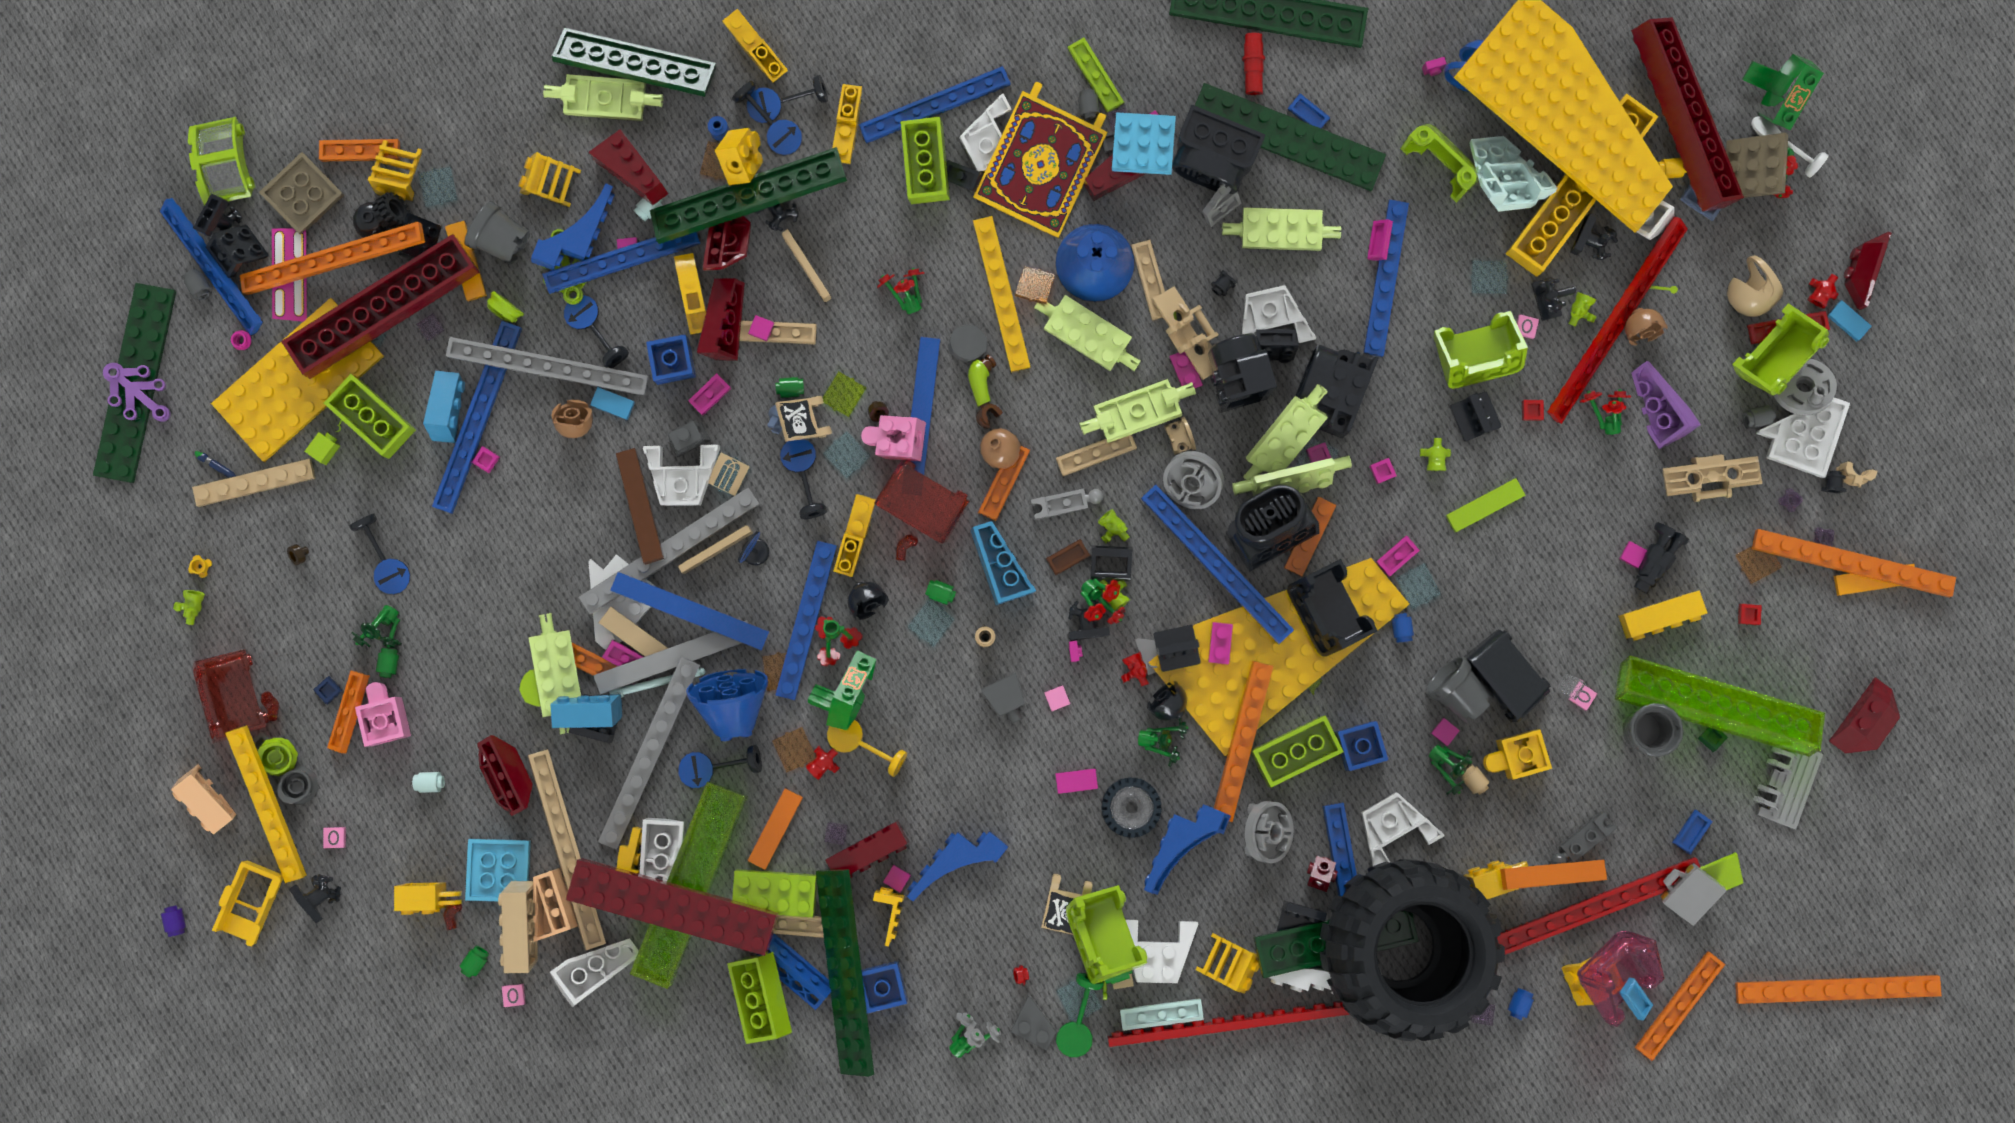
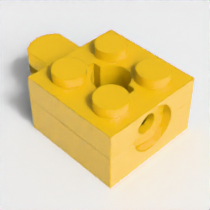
(739, 149)
(1519, 755)
(1489, 879)
(423, 897)

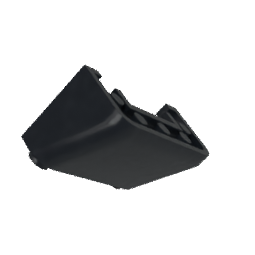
(1329, 610)
(1508, 675)

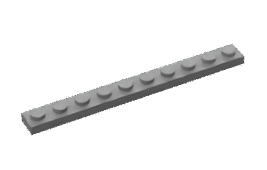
(547, 366)
(674, 547)
(648, 753)

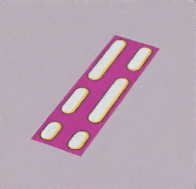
(290, 299)

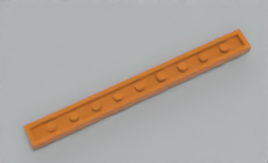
(332, 258)
(1854, 563)
(1838, 989)

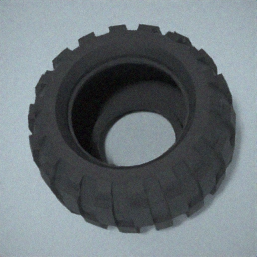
(1461, 958)

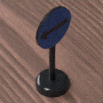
(771, 103)
(783, 135)
(584, 316)
(799, 457)
(754, 551)
(391, 574)
(697, 768)

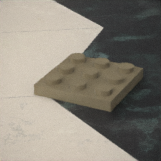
(1759, 163)
(301, 193)

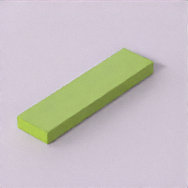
(1095, 75)
(1485, 505)

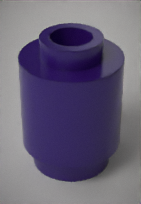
(173, 921)

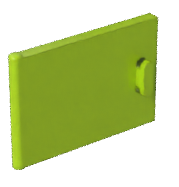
(1725, 871)

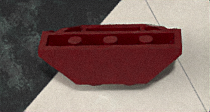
(727, 243)
(1864, 269)
(1868, 720)
(505, 774)

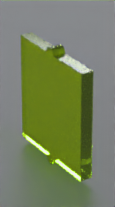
(843, 394)

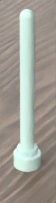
(648, 684)

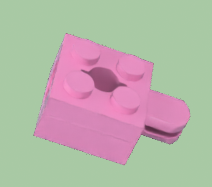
(896, 438)
(382, 718)

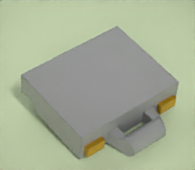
(1692, 893)

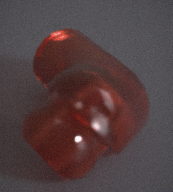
(903, 545)
(271, 705)
(449, 914)

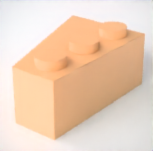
(203, 800)
(552, 909)

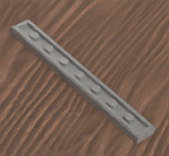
(662, 661)

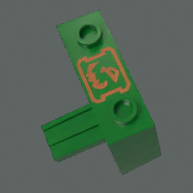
(1778, 82)
(848, 698)

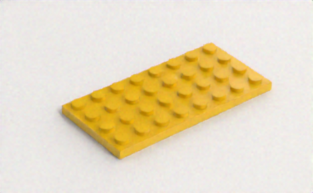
(278, 401)

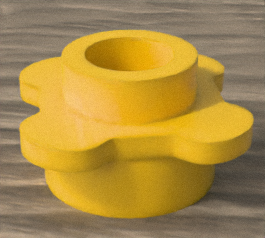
(194, 566)

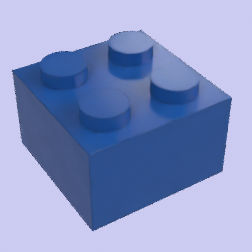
(671, 359)
(1361, 746)
(883, 987)

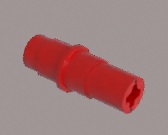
(1253, 63)

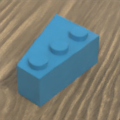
(444, 406)
(586, 711)

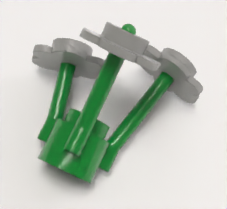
(972, 1037)

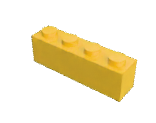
(1663, 614)

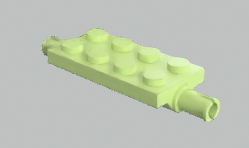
(603, 97)
(1281, 229)
(1088, 333)
(1138, 410)
(1287, 434)
(1301, 477)
(553, 665)

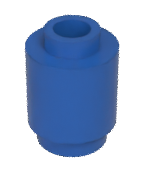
(718, 133)
(1402, 628)
(1520, 1004)

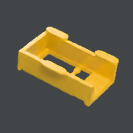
(236, 924)

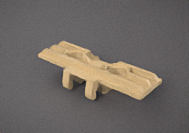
(1181, 331)
(1711, 470)

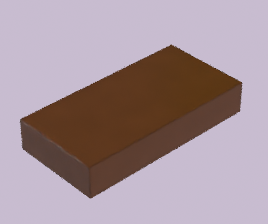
(1068, 557)

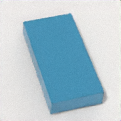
(1849, 320)
(612, 403)
(1636, 999)

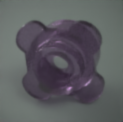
(1796, 500)
(1829, 536)

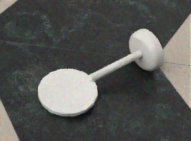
(1765, 127)

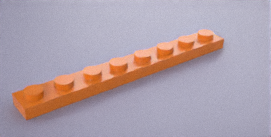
(1243, 738)

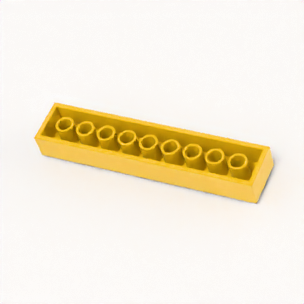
(1565, 208)

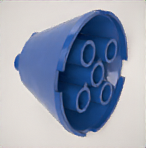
(1095, 262)
(729, 702)

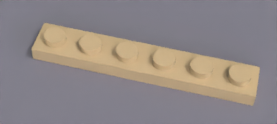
(253, 482)

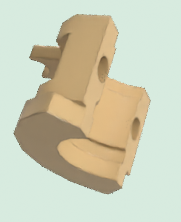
(1180, 436)
(1854, 479)

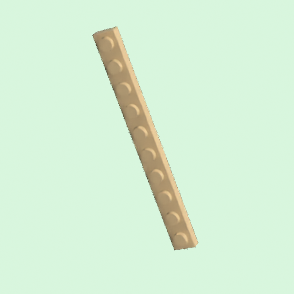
(563, 842)

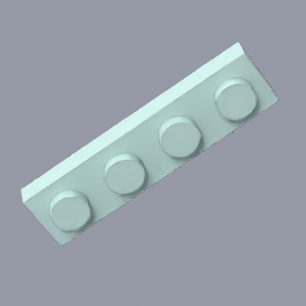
(1161, 1014)

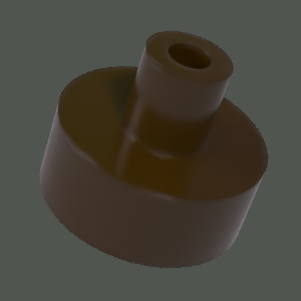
(877, 409)
(297, 554)

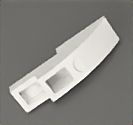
(1303, 978)

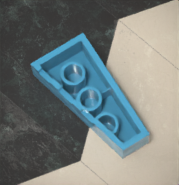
(1000, 566)

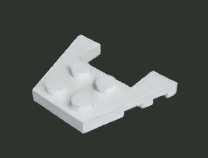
(983, 134)
(1274, 309)
(681, 483)
(1391, 820)
(1164, 959)

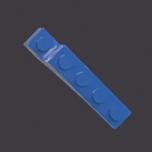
(576, 239)
(1180, 839)
(955, 855)

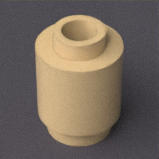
(985, 630)
(1475, 780)

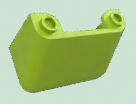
(1432, 138)
(1782, 351)
(1481, 352)
(1103, 934)

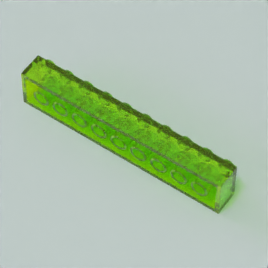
(1721, 706)
(693, 868)

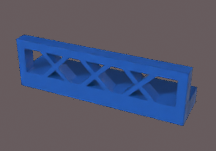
(799, 970)

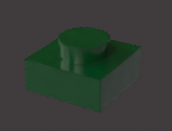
(1712, 738)

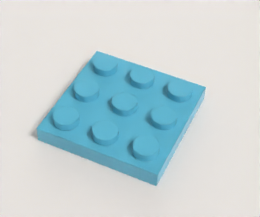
(1143, 143)
(494, 865)

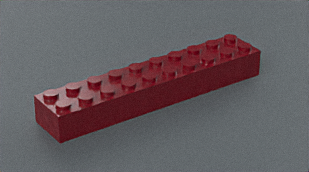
(1687, 114)
(380, 307)
(672, 906)

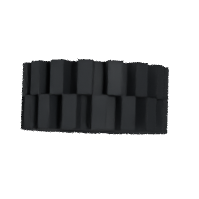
(390, 210)

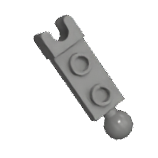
(1066, 502)

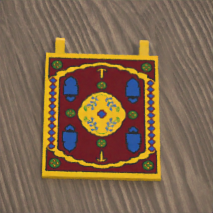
(1040, 163)

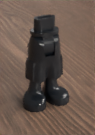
(1658, 560)

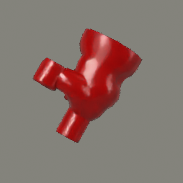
(1824, 291)
(1137, 669)
(822, 763)

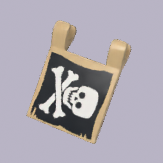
(799, 420)
(1058, 900)

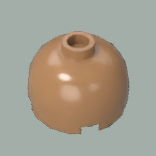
(1645, 322)
(572, 419)
(1000, 448)

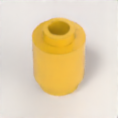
(1672, 167)

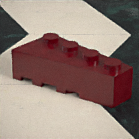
(625, 163)
(1105, 180)
(723, 320)
(870, 849)

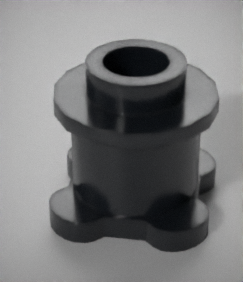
(1223, 284)
(1834, 482)

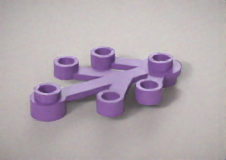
(133, 390)

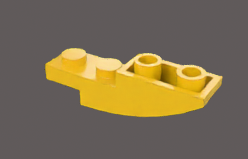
(754, 46)
(847, 121)
(690, 292)
(855, 535)
(628, 855)

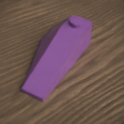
(1666, 411)

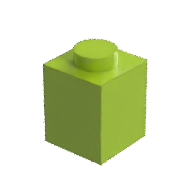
(323, 448)

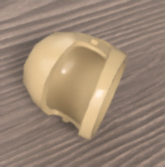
(1756, 294)

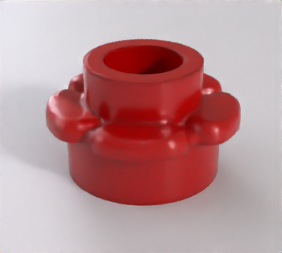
(1020, 975)

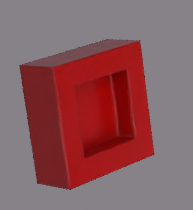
(1532, 410)
(1749, 614)

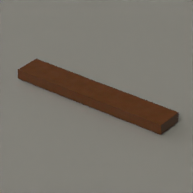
(639, 506)

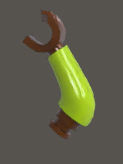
(977, 376)

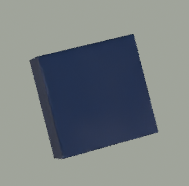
(327, 690)

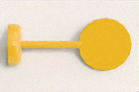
(850, 739)

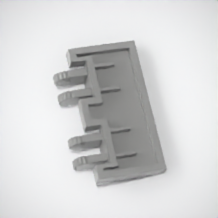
(1790, 785)

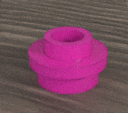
(235, 340)

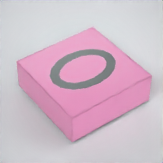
(1527, 326)
(1585, 698)
(334, 837)
(513, 995)

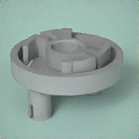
(1815, 376)
(1209, 486)
(1257, 831)

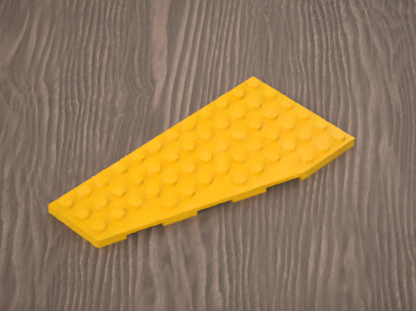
(1557, 99)
(1218, 689)

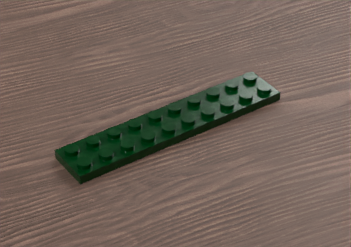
(1297, 18)
(1297, 139)
(738, 200)
(141, 345)
(845, 972)

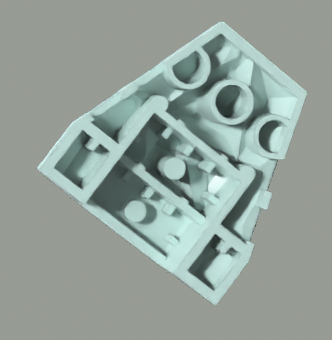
(1506, 176)

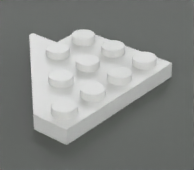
(1807, 440)
(628, 607)

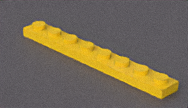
(1001, 294)
(266, 804)

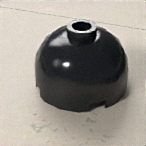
(365, 222)
(865, 598)
(1167, 704)

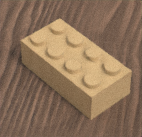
(518, 927)

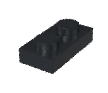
(963, 176)

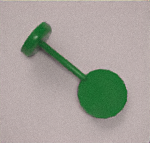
(1075, 1038)

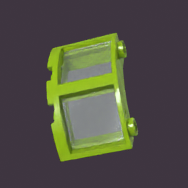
(220, 160)

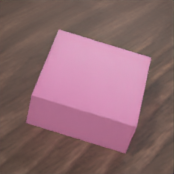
(1057, 698)

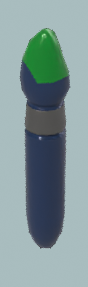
(203, 457)

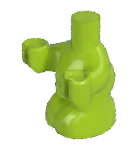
(1580, 309)
(1436, 456)
(1114, 526)
(1120, 600)
(191, 606)

